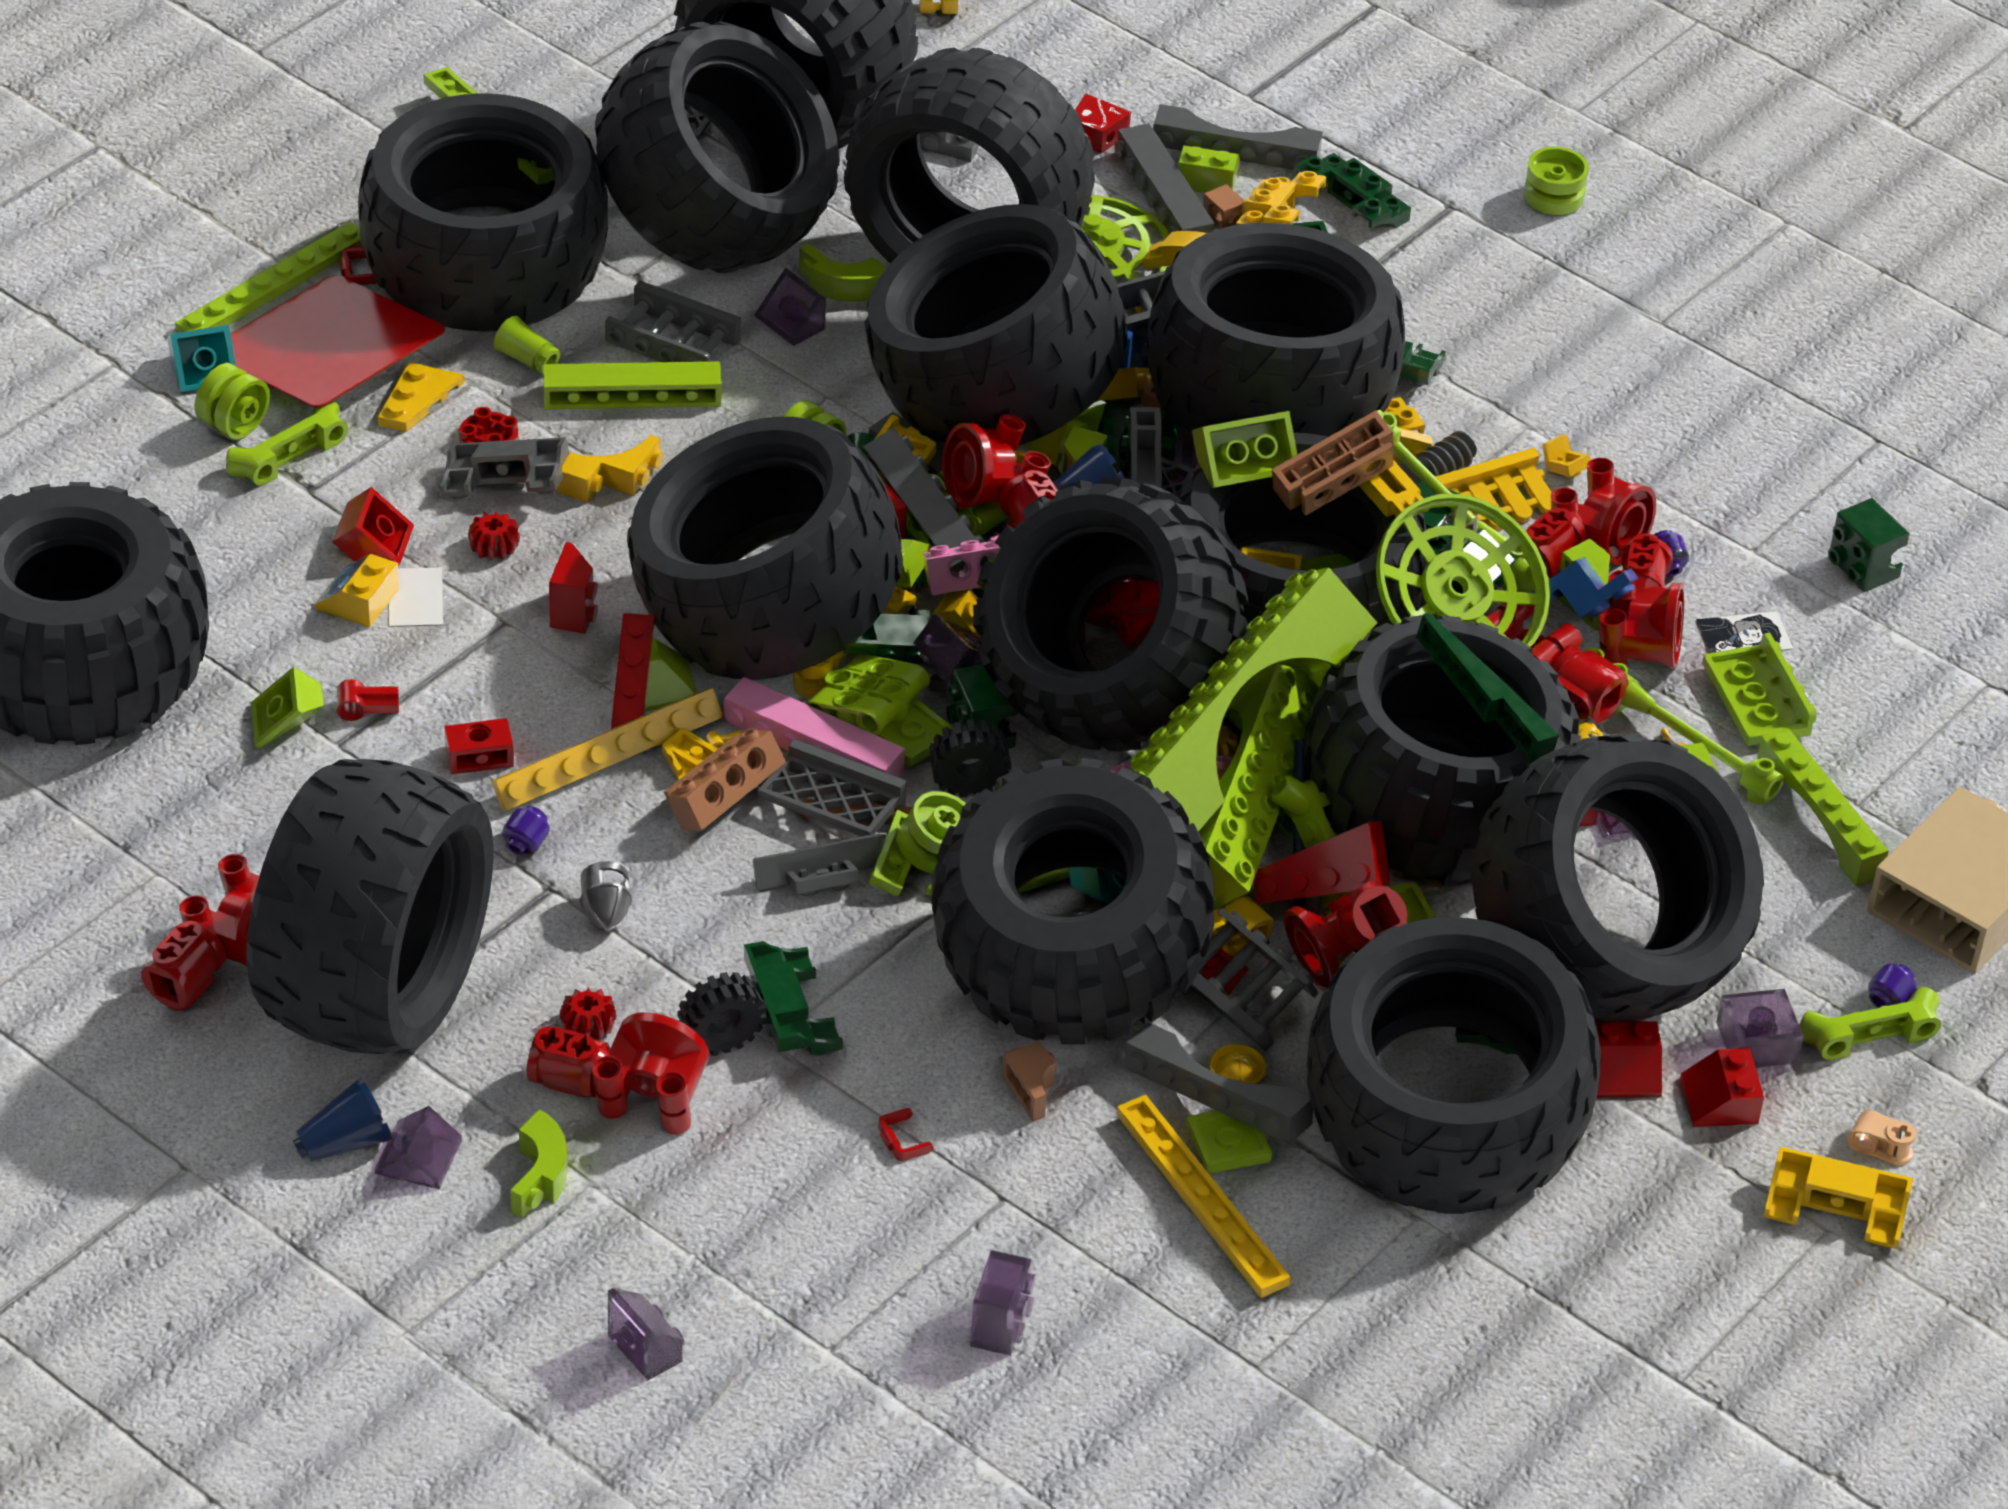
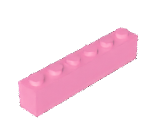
(765, 709)

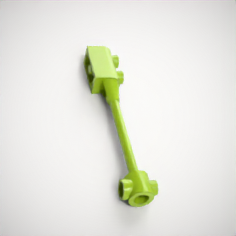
(1520, 568)
(1756, 776)

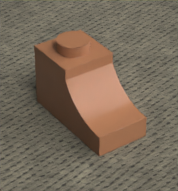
(1029, 1074)

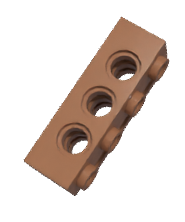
(1332, 461)
(724, 778)

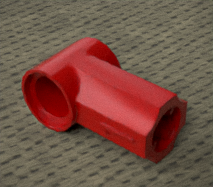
(356, 699)

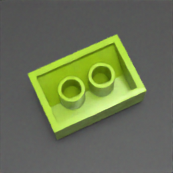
(1244, 448)

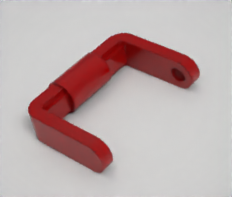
(346, 267)
(892, 1141)

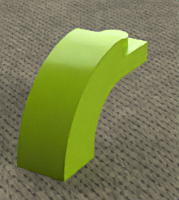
(839, 280)
(546, 1146)

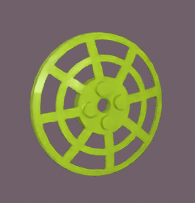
(1110, 237)
(1464, 567)

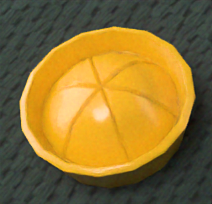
(1238, 1063)

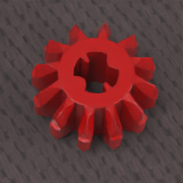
(493, 535)
(588, 1013)

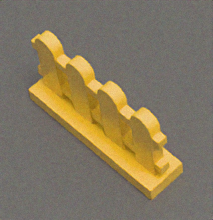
(1503, 477)

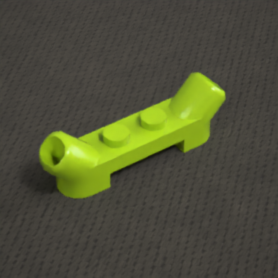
(261, 461)
(1307, 812)
(1836, 1035)

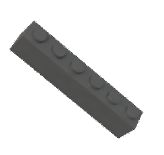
(1161, 180)
(921, 493)

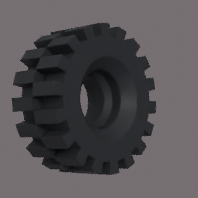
(967, 743)
(724, 1011)

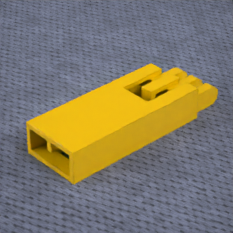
(1392, 490)

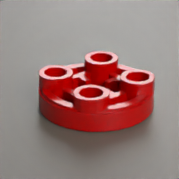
(488, 427)

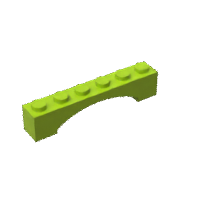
(1852, 838)

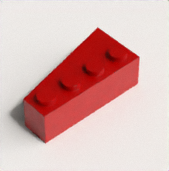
(1327, 867)

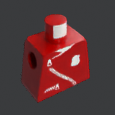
(1102, 121)

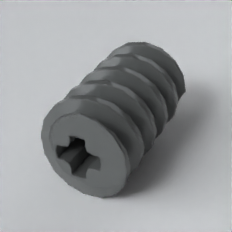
(1449, 454)

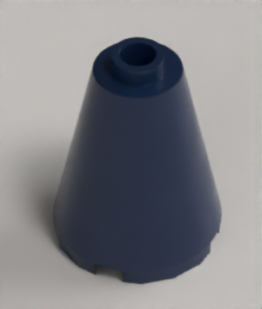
(1090, 467)
(343, 1125)

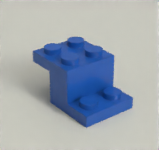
(1586, 589)

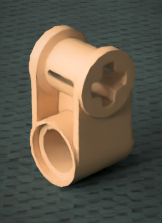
(1881, 1136)

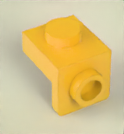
(1561, 459)

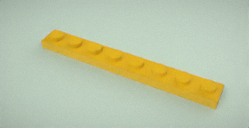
(606, 749)
(1203, 1196)

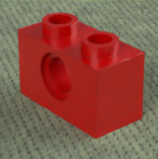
(479, 746)

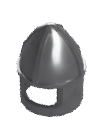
(605, 902)

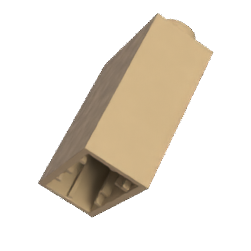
(1950, 881)

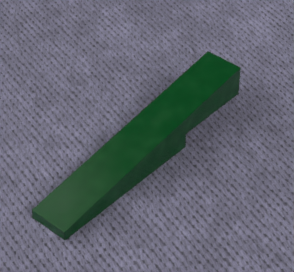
(1486, 691)

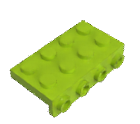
(1760, 690)

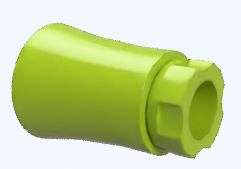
(524, 344)

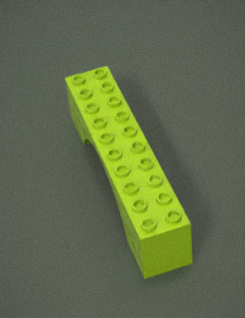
(1304, 628)
(1271, 714)

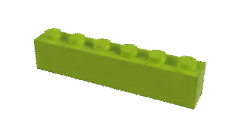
(632, 385)

